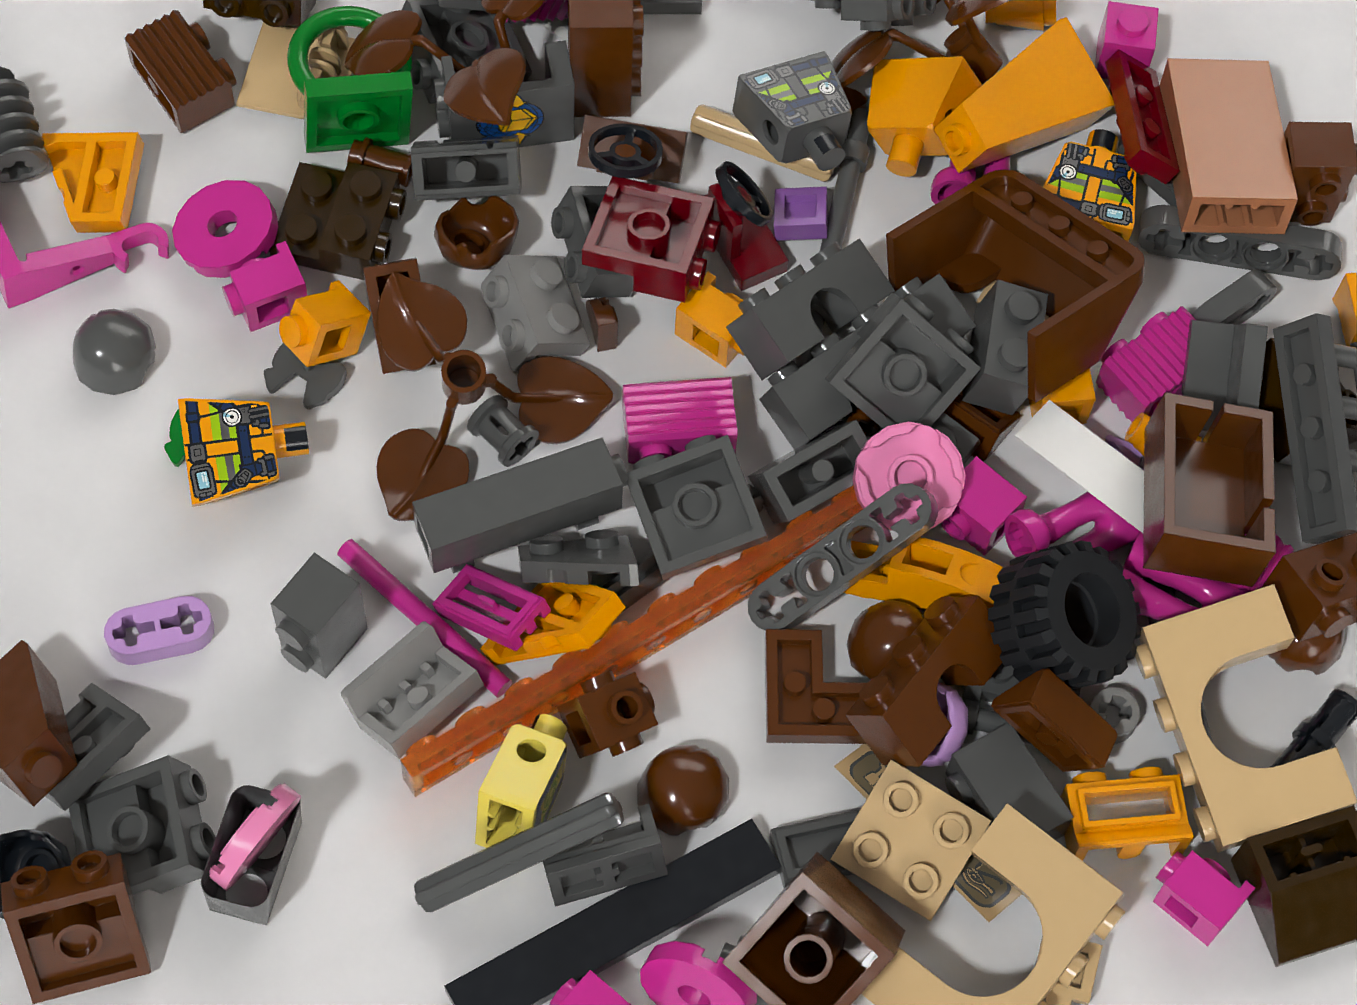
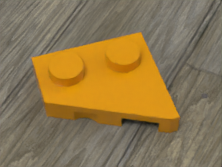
(96, 177)
(575, 622)

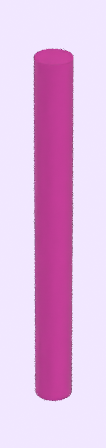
(418, 612)

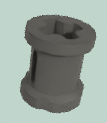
(510, 447)

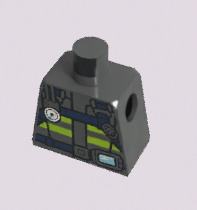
(796, 110)

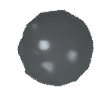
(113, 351)

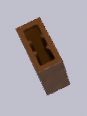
(33, 727)

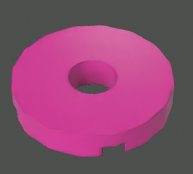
(208, 211)
(681, 976)

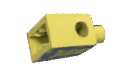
(522, 780)

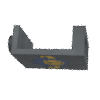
(539, 113)

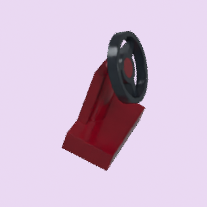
(744, 237)

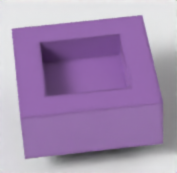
(801, 213)

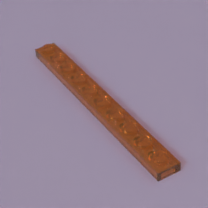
(622, 648)

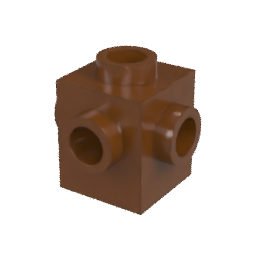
(609, 714)

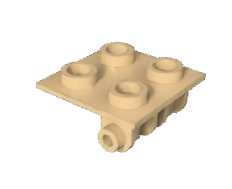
(268, 80)
(910, 840)

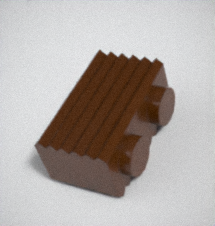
(180, 70)

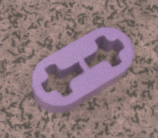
(159, 630)

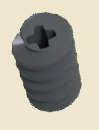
(20, 141)

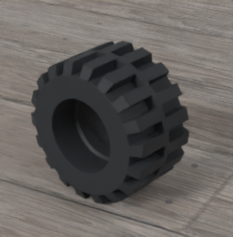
(1065, 614)

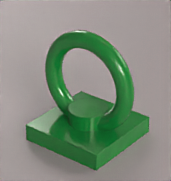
(348, 106)

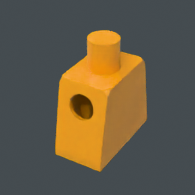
(910, 101)

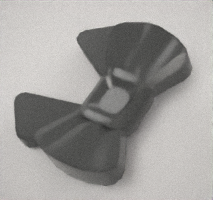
(322, 379)

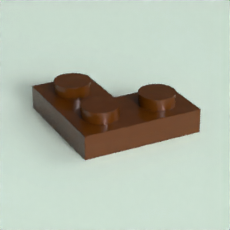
(797, 699)

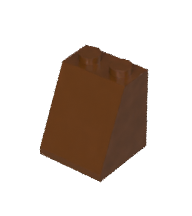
(816, 941)

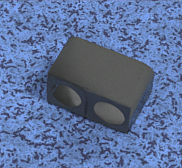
(239, 807)

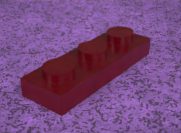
(1141, 117)

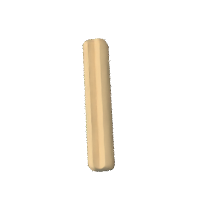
(732, 133)

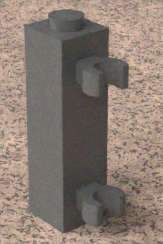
(519, 505)

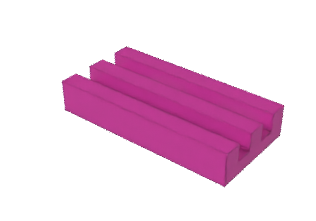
(517, 622)

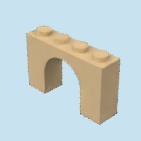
(1233, 797)
(1063, 890)

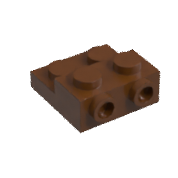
(74, 926)

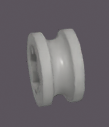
(1125, 702)

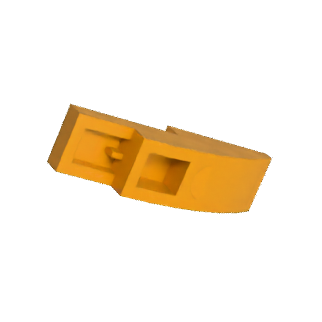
(926, 573)

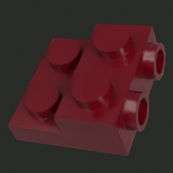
(653, 237)

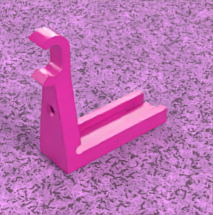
(64, 264)

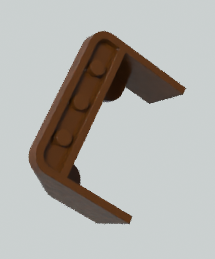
(1033, 239)

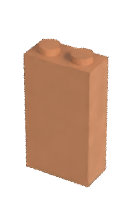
(1228, 147)

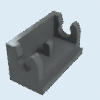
(608, 861)

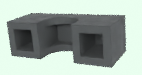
(781, 325)

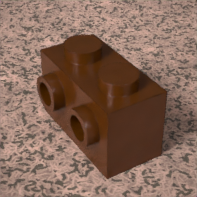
(1322, 168)
(1318, 587)

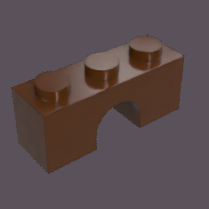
(900, 706)

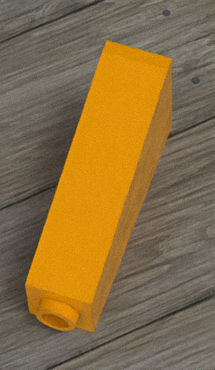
(1029, 102)

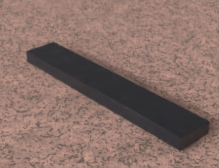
(622, 922)

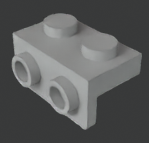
(533, 309)
(410, 690)

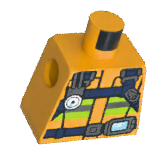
(1097, 181)
(234, 446)

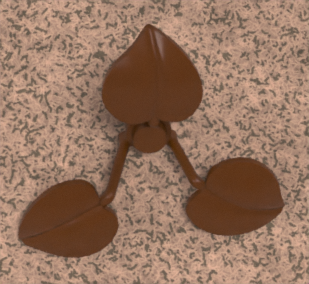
(965, 41)
(474, 92)
(422, 324)

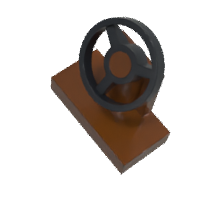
(632, 149)

